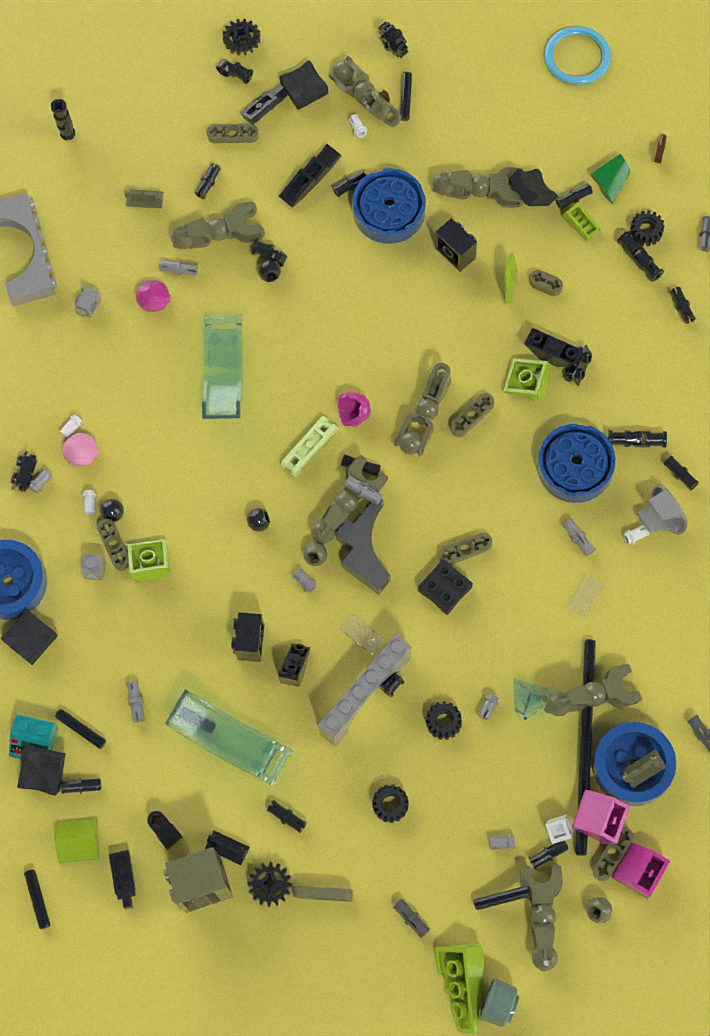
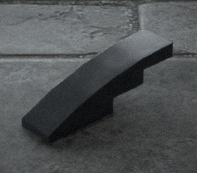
(310, 176)

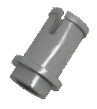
(42, 478)
(307, 584)
(488, 706)
(502, 842)

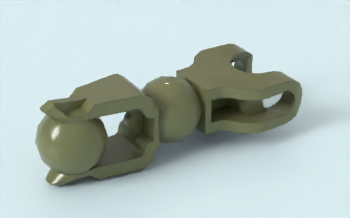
(363, 90)
(462, 184)
(199, 232)
(425, 411)
(344, 503)
(594, 694)
(543, 915)

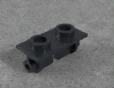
(578, 373)
(21, 479)
(227, 847)

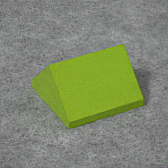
(77, 841)

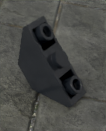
(552, 349)
(294, 665)

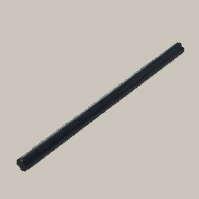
(585, 740)

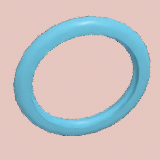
(574, 80)

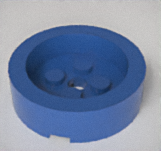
(392, 222)
(573, 481)
(28, 579)
(628, 743)

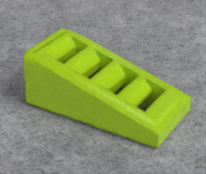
(586, 218)

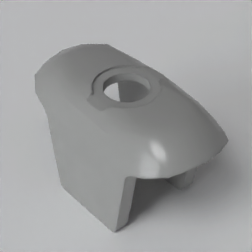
(663, 512)

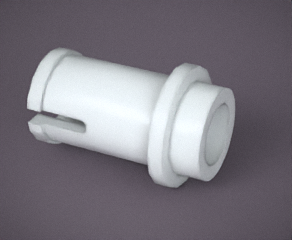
(359, 130)
(71, 426)
(89, 502)
(635, 534)

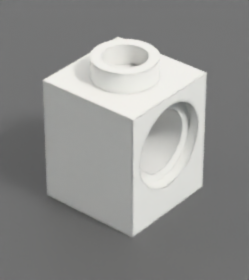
(559, 829)

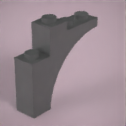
(362, 559)

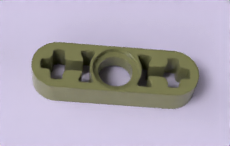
(229, 127)
(472, 407)
(103, 535)
(480, 548)
(600, 863)
(321, 893)

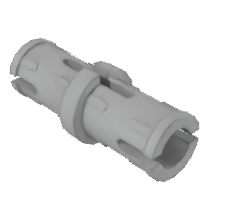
(178, 267)
(363, 490)
(571, 527)
(135, 701)

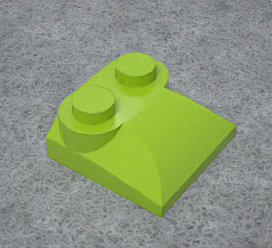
(528, 378)
(148, 560)

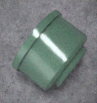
(499, 1003)

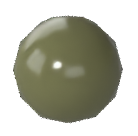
(315, 554)
(599, 910)

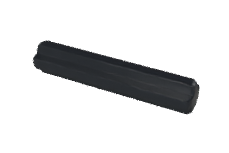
(406, 96)
(80, 728)
(502, 897)
(37, 899)

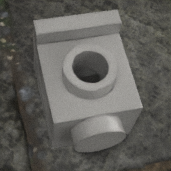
(87, 302)

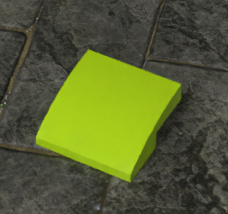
(510, 278)

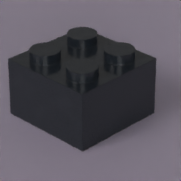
(456, 244)
(249, 636)

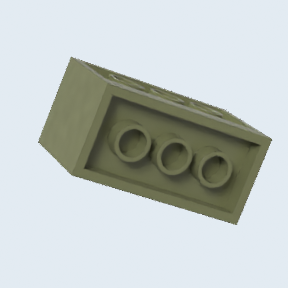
(197, 880)

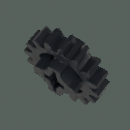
(241, 37)
(393, 39)
(260, 883)

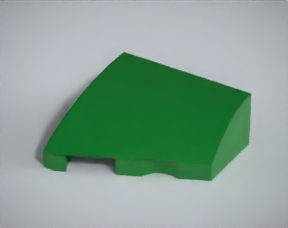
(612, 177)

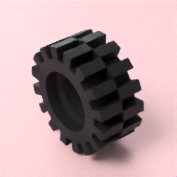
(650, 219)
(449, 731)
(381, 812)

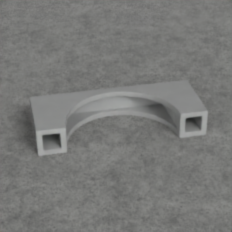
(36, 279)
(389, 660)

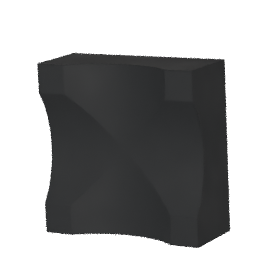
(304, 85)
(532, 188)
(445, 586)
(29, 637)
(41, 770)

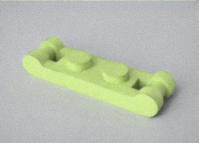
(309, 445)

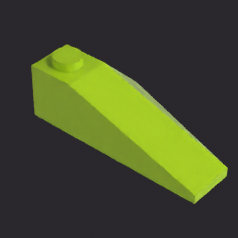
(463, 975)

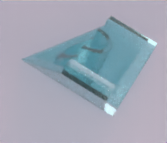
(529, 698)

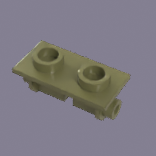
(144, 198)
(643, 769)

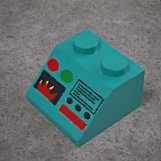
(32, 733)

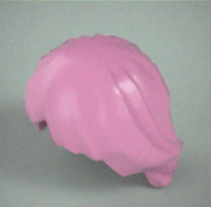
(80, 449)

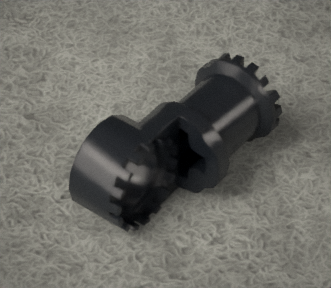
(235, 70)
(268, 252)

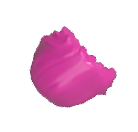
(153, 296)
(353, 408)

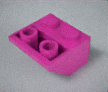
(600, 817)
(641, 870)

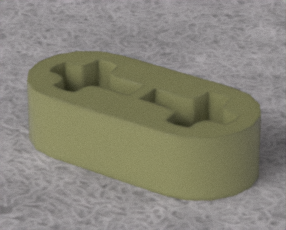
(545, 283)

